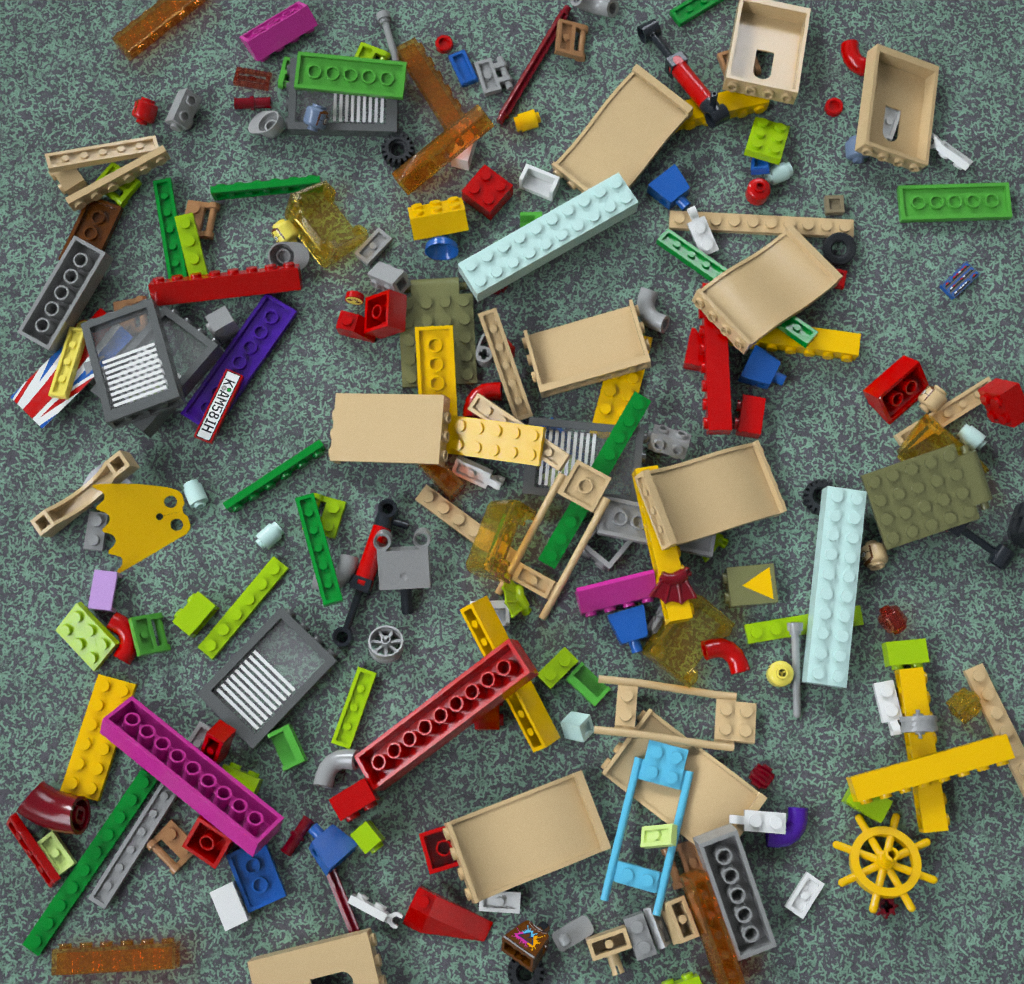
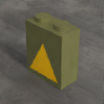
(750, 586)

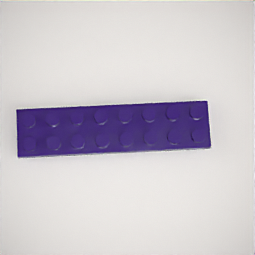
(244, 353)

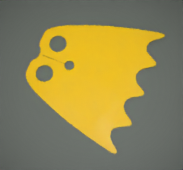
(134, 520)

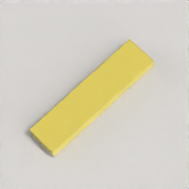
(68, 364)

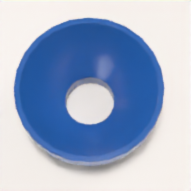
(441, 248)

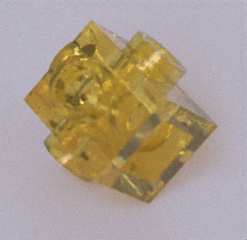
(964, 705)

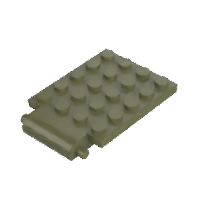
(440, 304)
(926, 494)

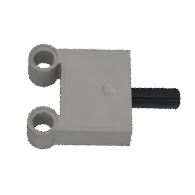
(404, 566)

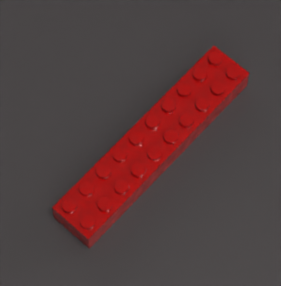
(446, 714)

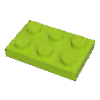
(767, 140)
(87, 636)

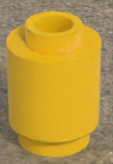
(527, 120)

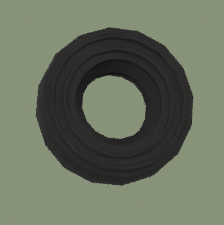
(850, 249)

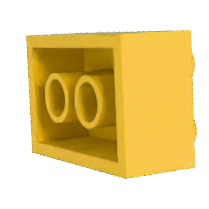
(438, 218)

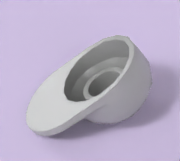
(267, 123)
(288, 252)

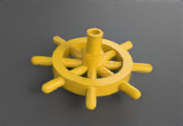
(885, 862)

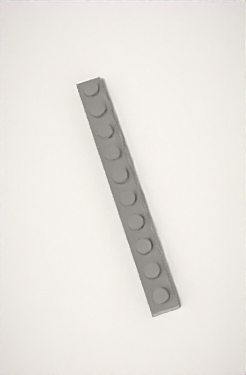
(139, 835)

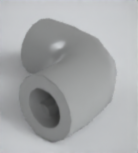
(604, 8)
(648, 314)
(345, 570)
(332, 765)

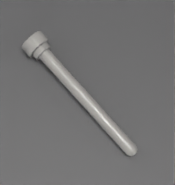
(384, 18)
(795, 630)

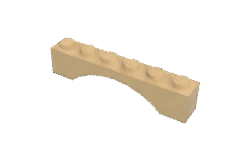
(59, 515)

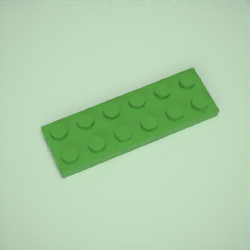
(350, 75)
(954, 202)

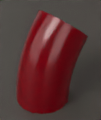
(56, 810)

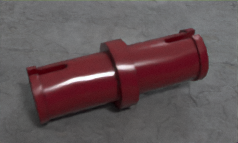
(252, 103)
(297, 836)

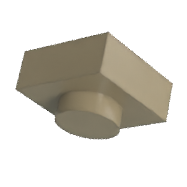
(834, 205)

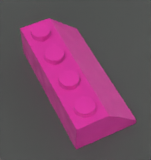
(278, 31)
(615, 593)

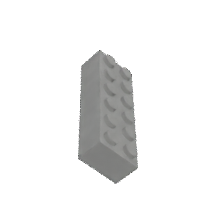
(65, 294)
(735, 890)

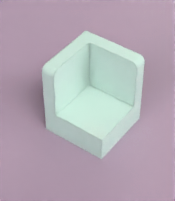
(577, 726)

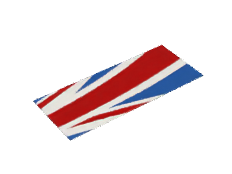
(34, 393)

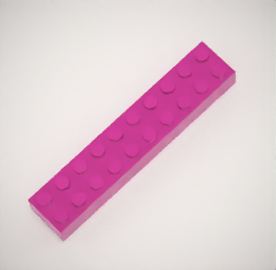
(192, 775)

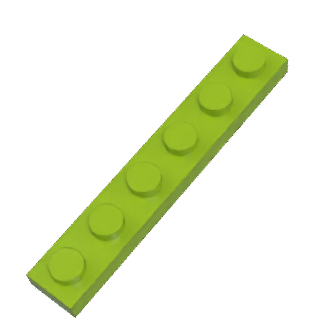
(243, 608)
(777, 628)

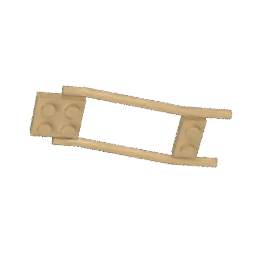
(585, 488)
(733, 720)

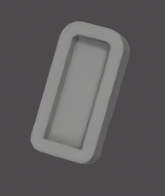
(572, 933)

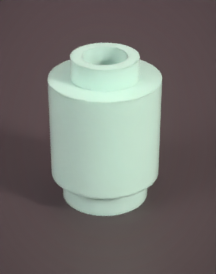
(779, 173)
(972, 437)
(195, 494)
(269, 535)

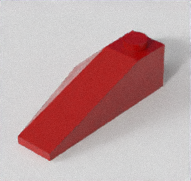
(440, 916)

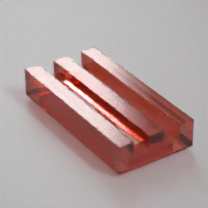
(265, 83)

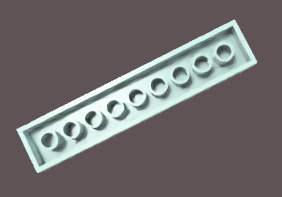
(548, 237)
(834, 587)

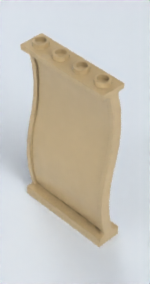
(624, 133)
(766, 289)
(710, 494)
(713, 790)
(526, 836)

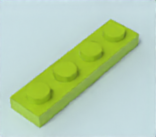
(191, 244)
(354, 708)

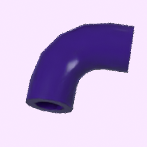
(795, 828)

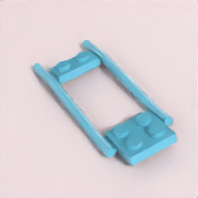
(663, 766)

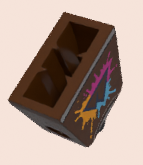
(527, 943)

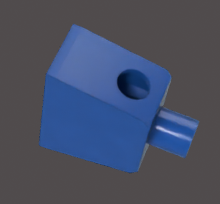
(670, 189)
(761, 370)
(630, 627)
(330, 847)

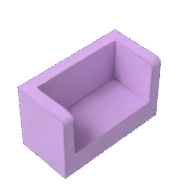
(103, 591)

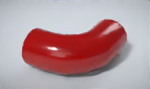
(852, 57)
(490, 390)
(120, 626)
(728, 651)

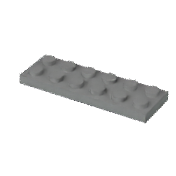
(624, 522)

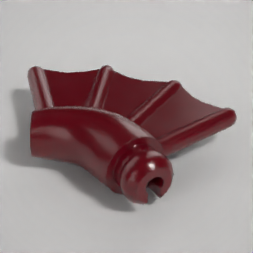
(674, 587)

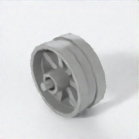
(385, 644)
(919, 724)

